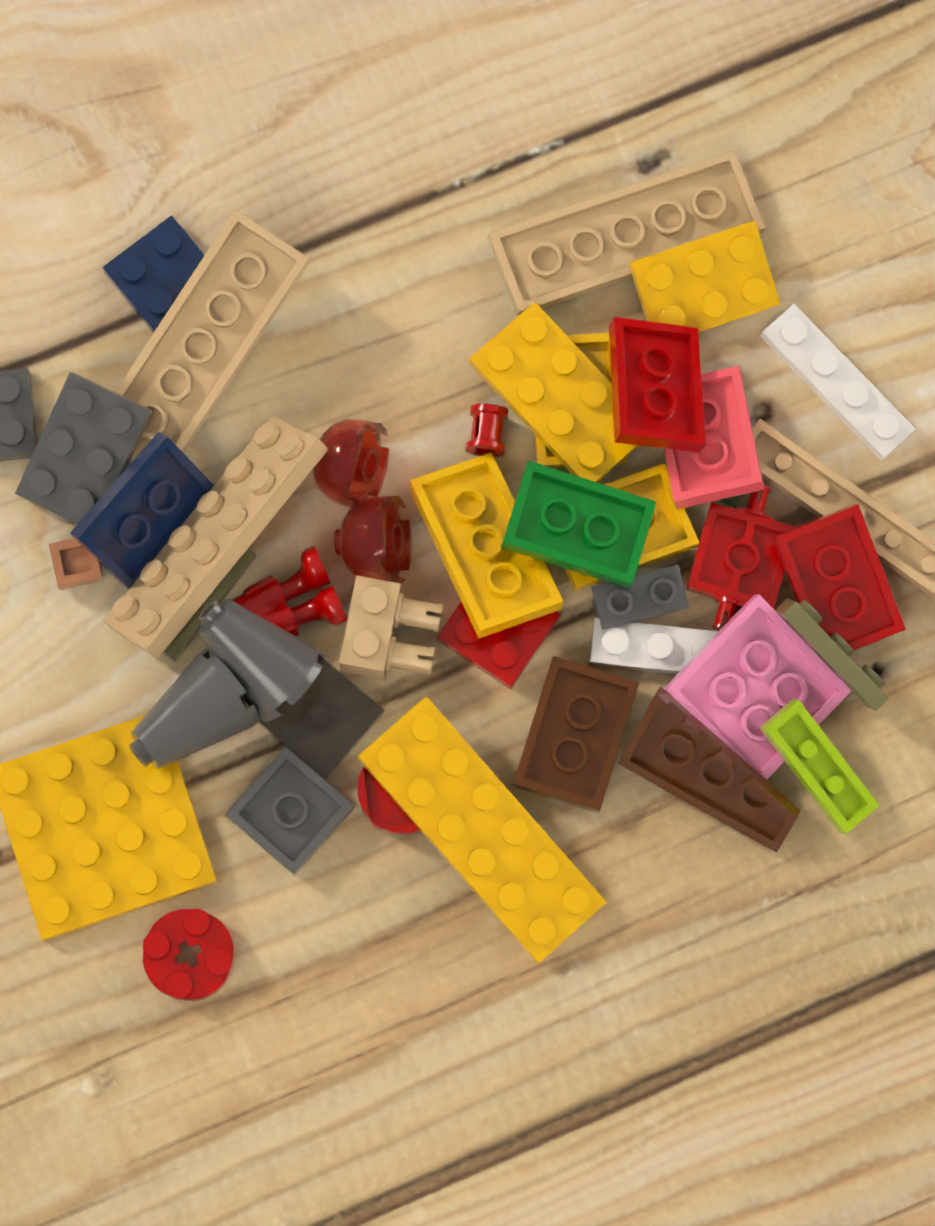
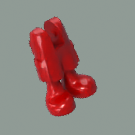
(270, 598)

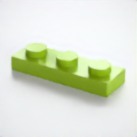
(819, 766)

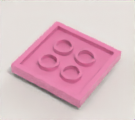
(749, 676)

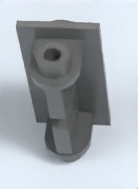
(649, 596)

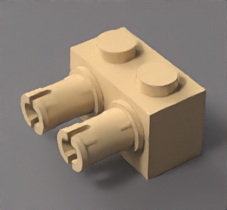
(369, 640)

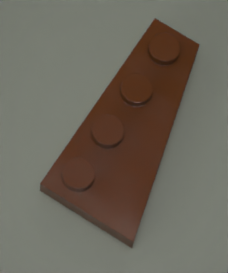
(698, 767)

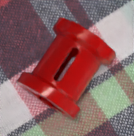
(487, 429)

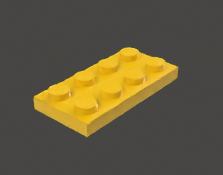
(554, 392)
(467, 520)

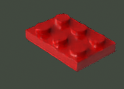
(656, 385)
(841, 576)

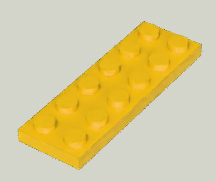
(481, 829)

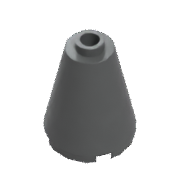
(261, 656)
(193, 714)

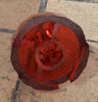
(353, 463)
(375, 539)

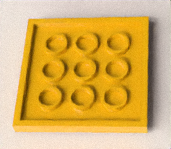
(100, 831)

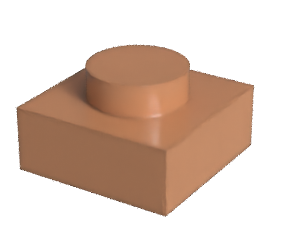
(74, 564)

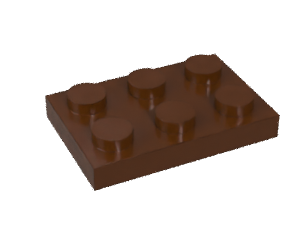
(575, 734)

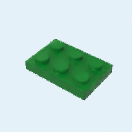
(578, 524)

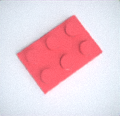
(730, 458)

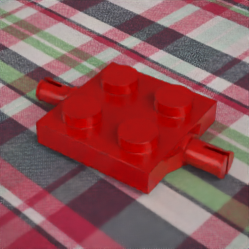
(738, 557)

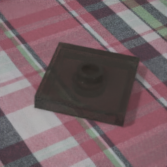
(325, 721)

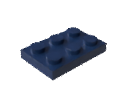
(155, 270)
(142, 509)

